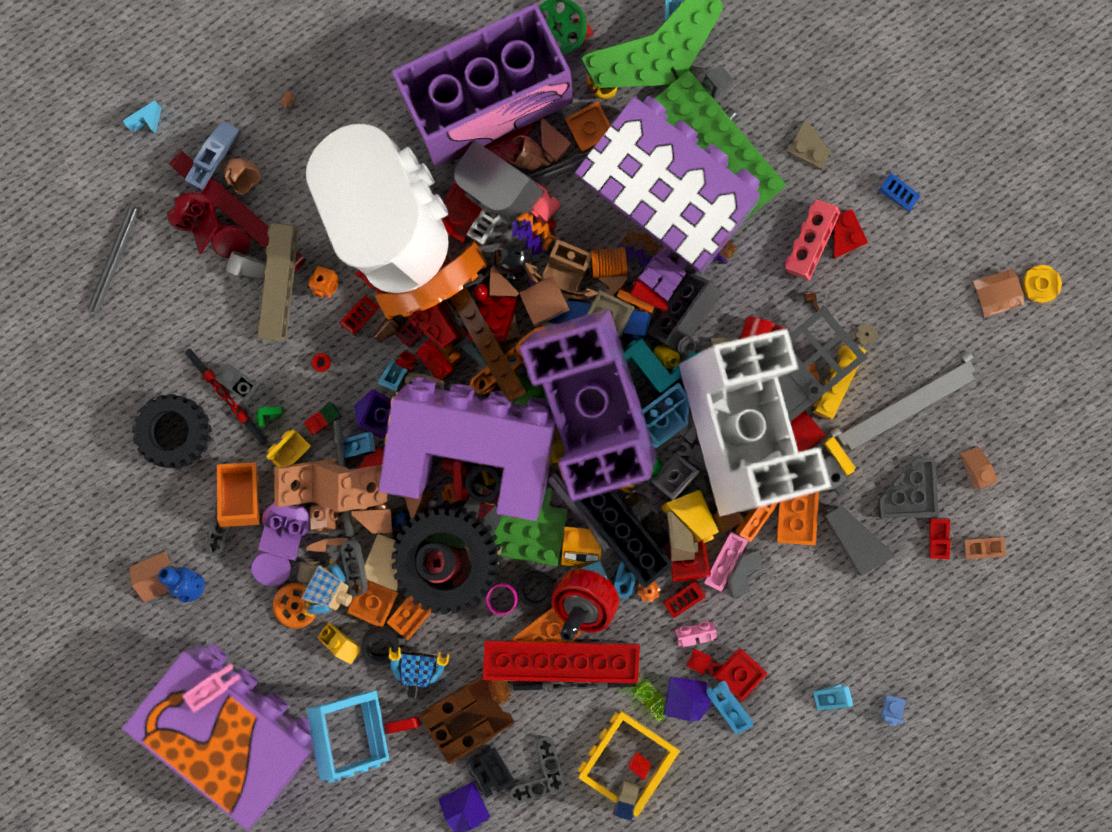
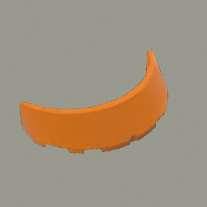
(442, 286)

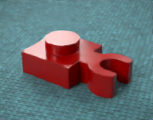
(701, 662)

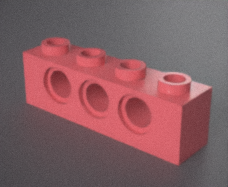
(819, 211)

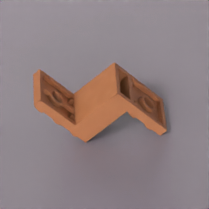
(328, 486)

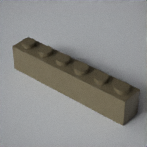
(278, 281)

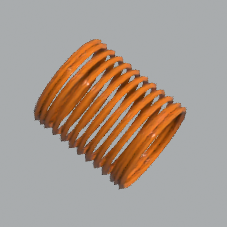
(606, 270)

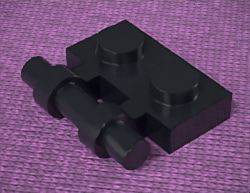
(496, 770)

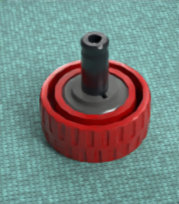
(584, 602)

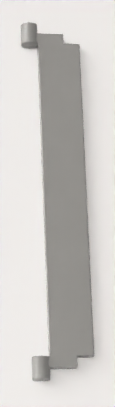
(908, 405)

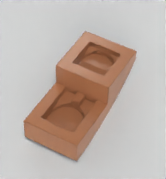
(323, 545)
(985, 548)

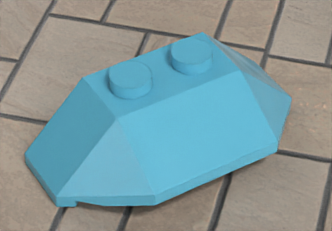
(667, 414)

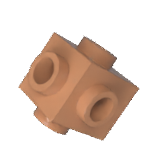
(323, 519)

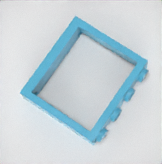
(374, 732)

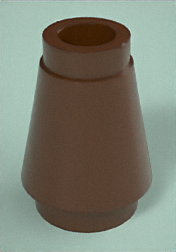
(387, 329)

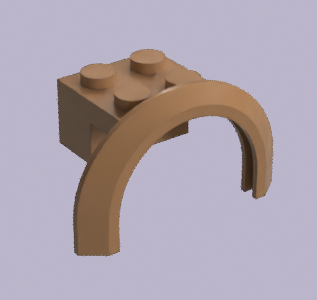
(568, 267)

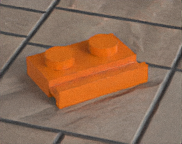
(408, 618)

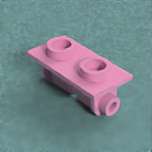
(687, 634)

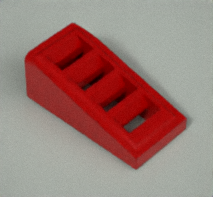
(646, 295)
(349, 316)
(701, 595)

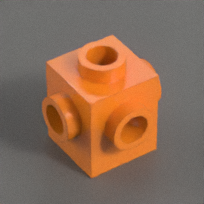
(323, 282)

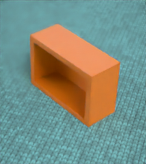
(237, 494)

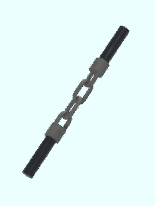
(548, 685)

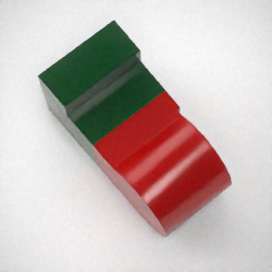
(322, 419)

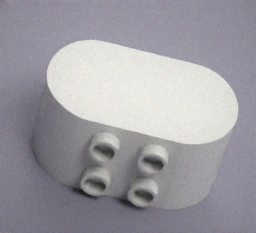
(378, 207)

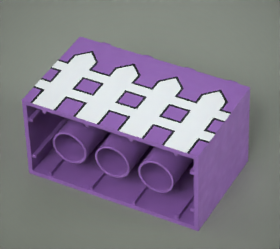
(670, 183)

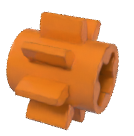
(448, 493)

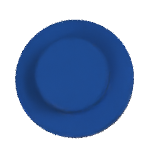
(400, 519)

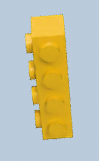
(828, 403)

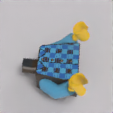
(416, 669)

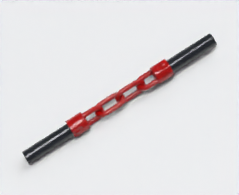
(243, 417)

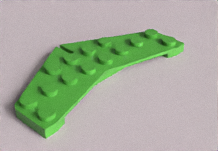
(650, 58)

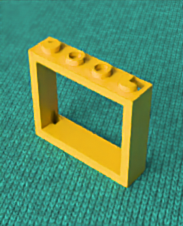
(605, 737)

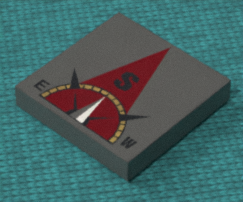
(486, 510)

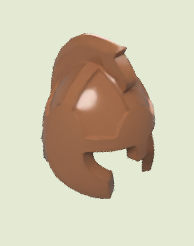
(530, 156)
(241, 174)

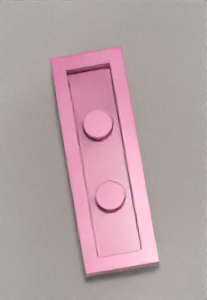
(725, 561)

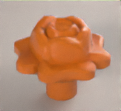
(648, 593)

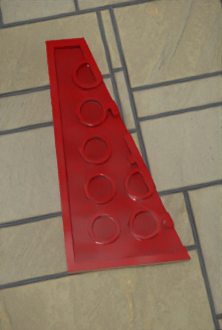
(431, 320)

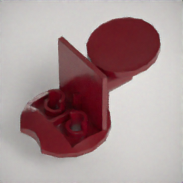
(197, 214)

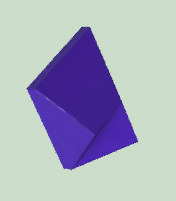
(373, 413)
(686, 699)
(464, 808)

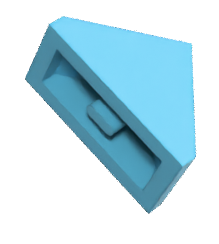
(393, 376)

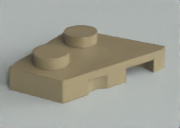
(809, 147)

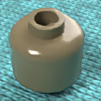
(306, 570)

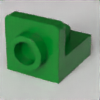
(271, 412)

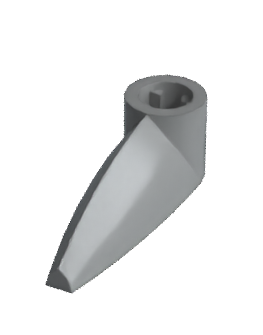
(245, 265)

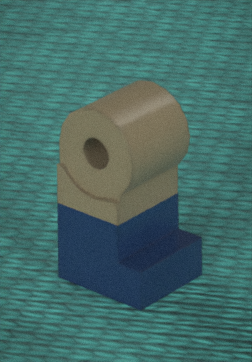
(626, 800)

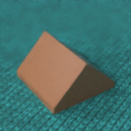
(145, 577)

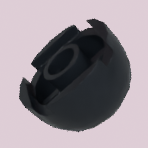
(511, 263)

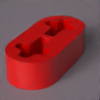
(401, 725)

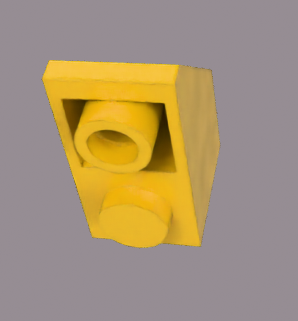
(339, 643)

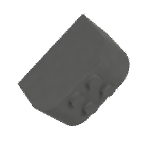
(495, 184)

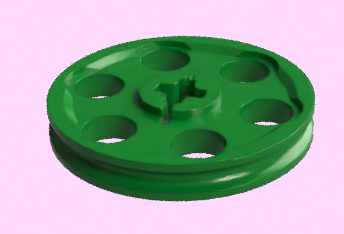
(567, 26)

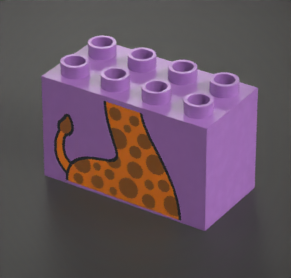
(233, 748)

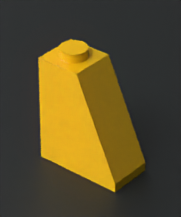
(694, 515)

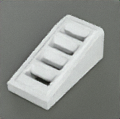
(481, 240)

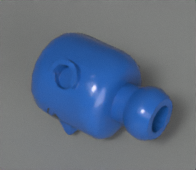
(182, 583)

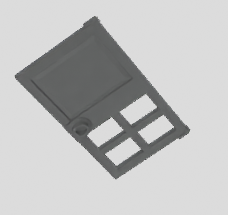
(799, 386)

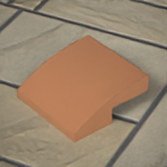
(544, 301)

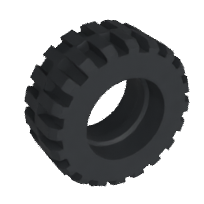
(149, 420)

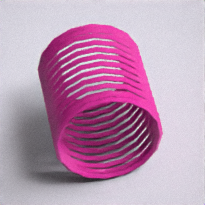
(489, 605)

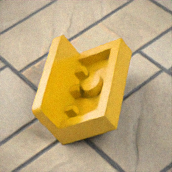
(289, 449)

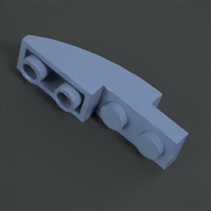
(210, 155)

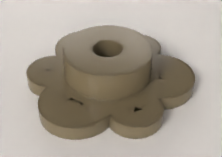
(872, 334)

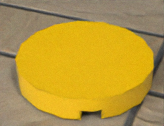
(1036, 288)

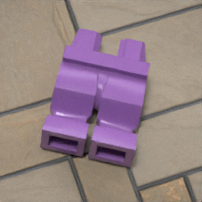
(665, 270)

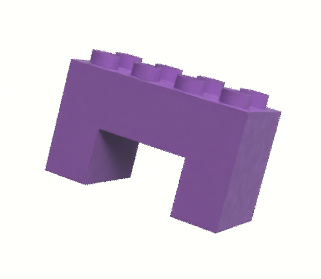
(592, 403)
(470, 429)

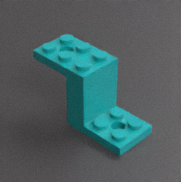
(651, 367)

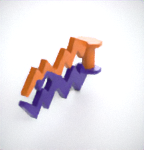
(537, 247)

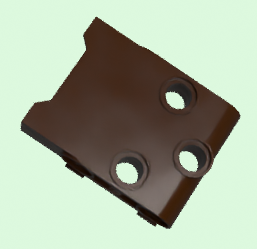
(473, 716)

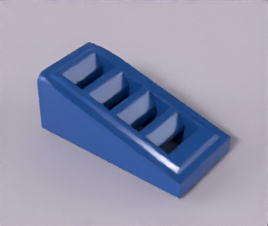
(904, 187)

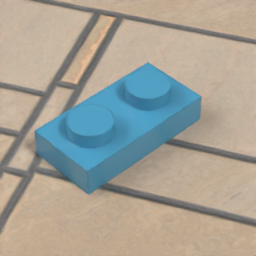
(359, 445)

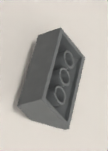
(685, 310)

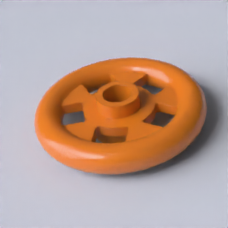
(279, 608)

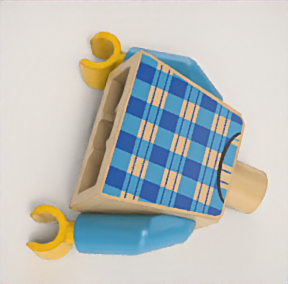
(326, 591)

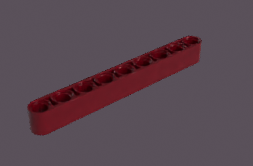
(230, 205)

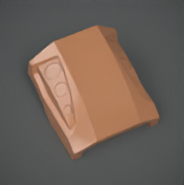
(999, 292)

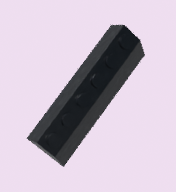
(625, 536)

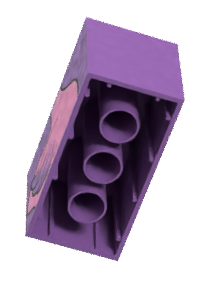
(485, 85)

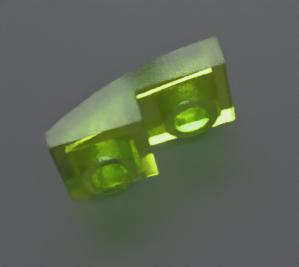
(651, 699)

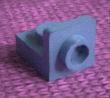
(893, 710)

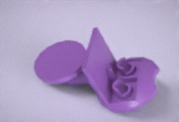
(279, 541)

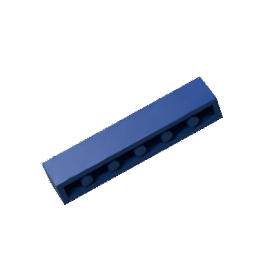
(636, 326)

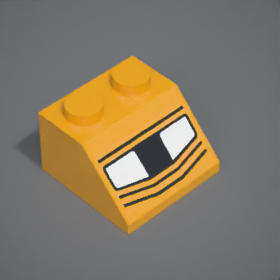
(579, 547)

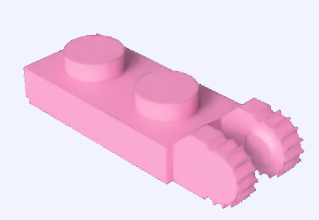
(209, 689)

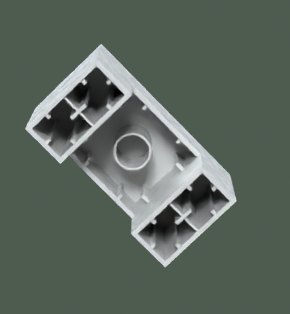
(746, 424)

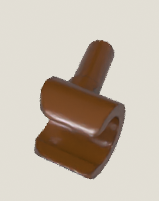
(811, 297)

